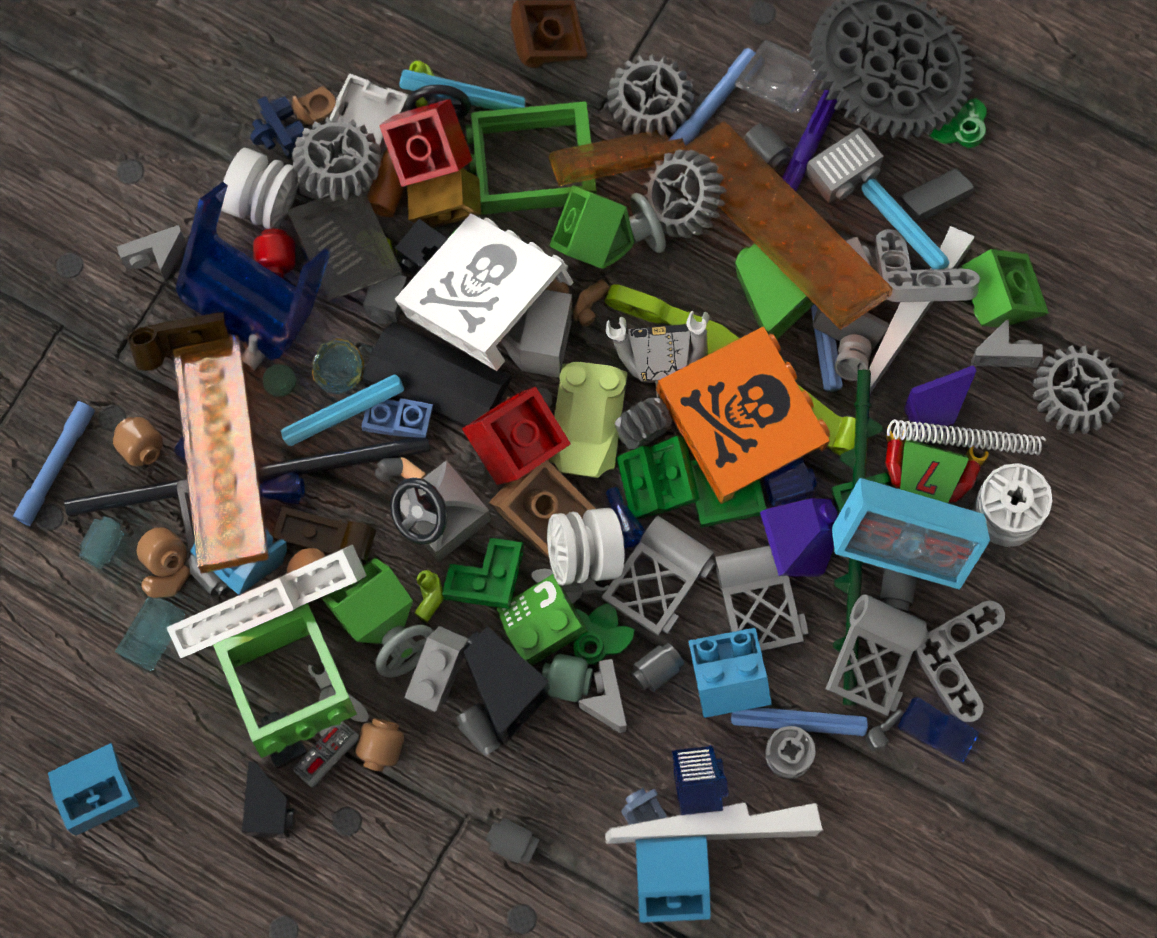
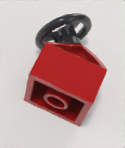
(428, 138)

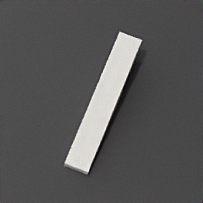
(910, 313)
(267, 601)
(726, 824)

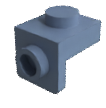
(643, 807)

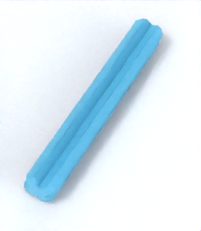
(478, 95)
(905, 225)
(342, 410)

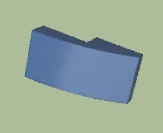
(399, 418)

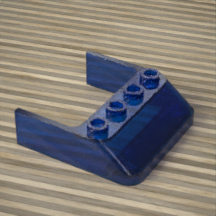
(252, 297)

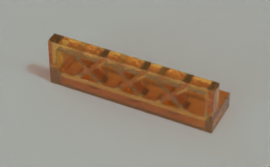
(611, 156)

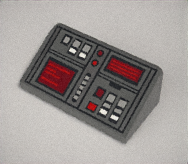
(325, 753)

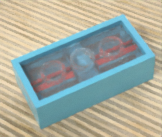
(910, 533)

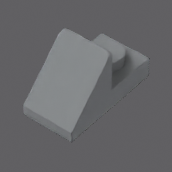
(160, 246)
(999, 353)
(608, 706)

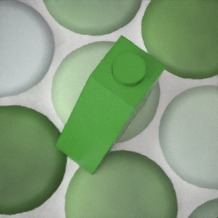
(769, 291)

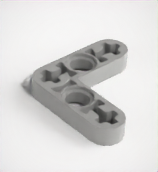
(909, 284)
(949, 647)

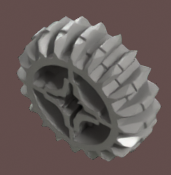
(629, 85)
(328, 144)
(698, 184)
(1053, 395)

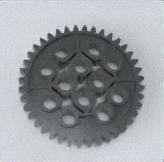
(910, 66)

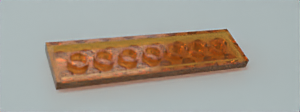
(791, 230)
(220, 455)

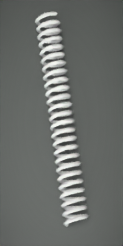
(905, 433)

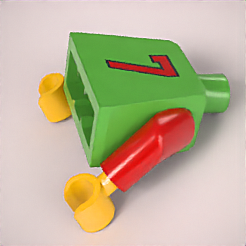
(931, 469)

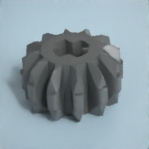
(643, 423)

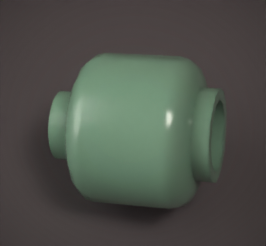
(568, 677)

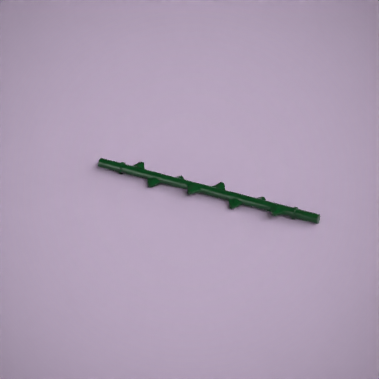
(857, 460)

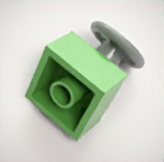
(601, 230)
(376, 613)

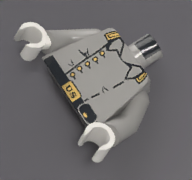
(660, 350)

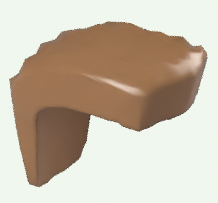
(314, 106)

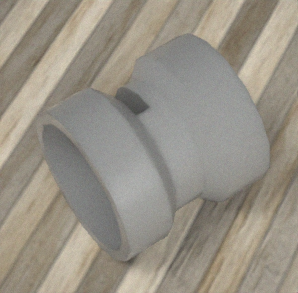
(853, 356)

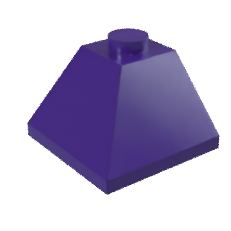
(939, 400)
(801, 536)

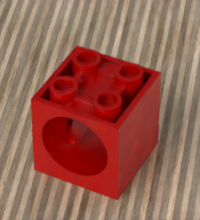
(516, 436)

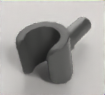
(876, 737)

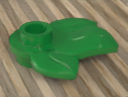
(969, 118)
(603, 633)

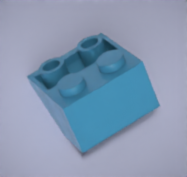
(730, 672)
(91, 790)
(673, 879)

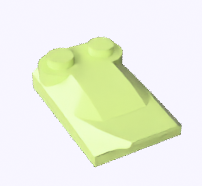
(587, 410)

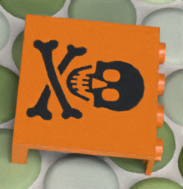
(742, 413)

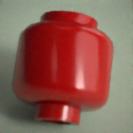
(275, 251)

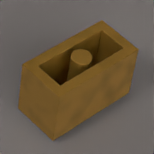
(444, 198)

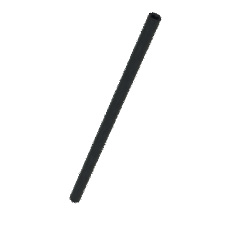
(265, 472)

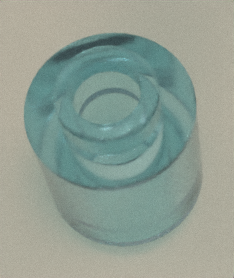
(100, 542)

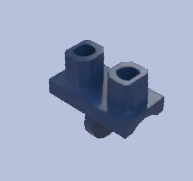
(274, 113)

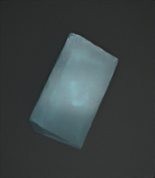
(149, 633)

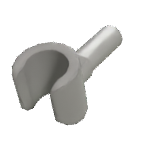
(252, 355)

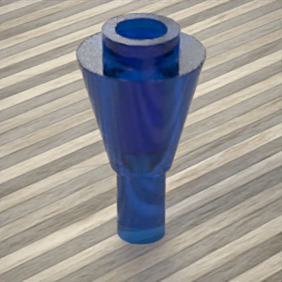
(285, 488)
(630, 526)

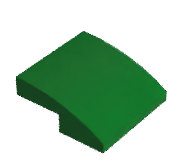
(658, 478)

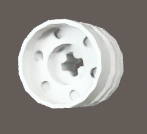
(259, 188)
(1008, 523)
(585, 546)

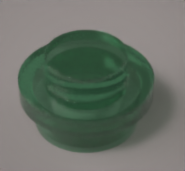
(279, 380)

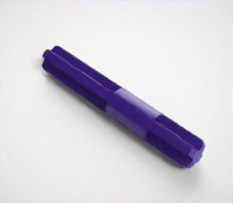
(809, 141)

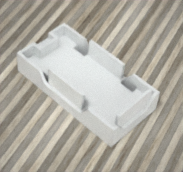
(368, 107)

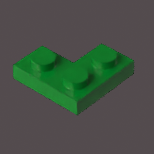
(492, 583)

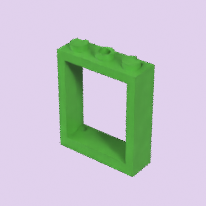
(524, 119)
(263, 640)

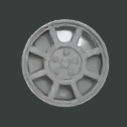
(790, 752)

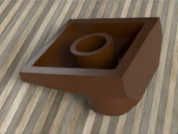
(547, 31)

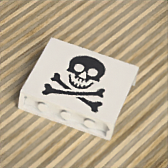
(479, 287)

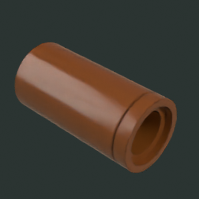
(386, 189)

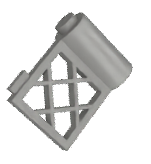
(676, 554)
(753, 571)
(883, 627)

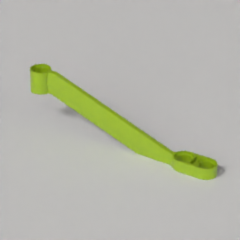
(657, 311)

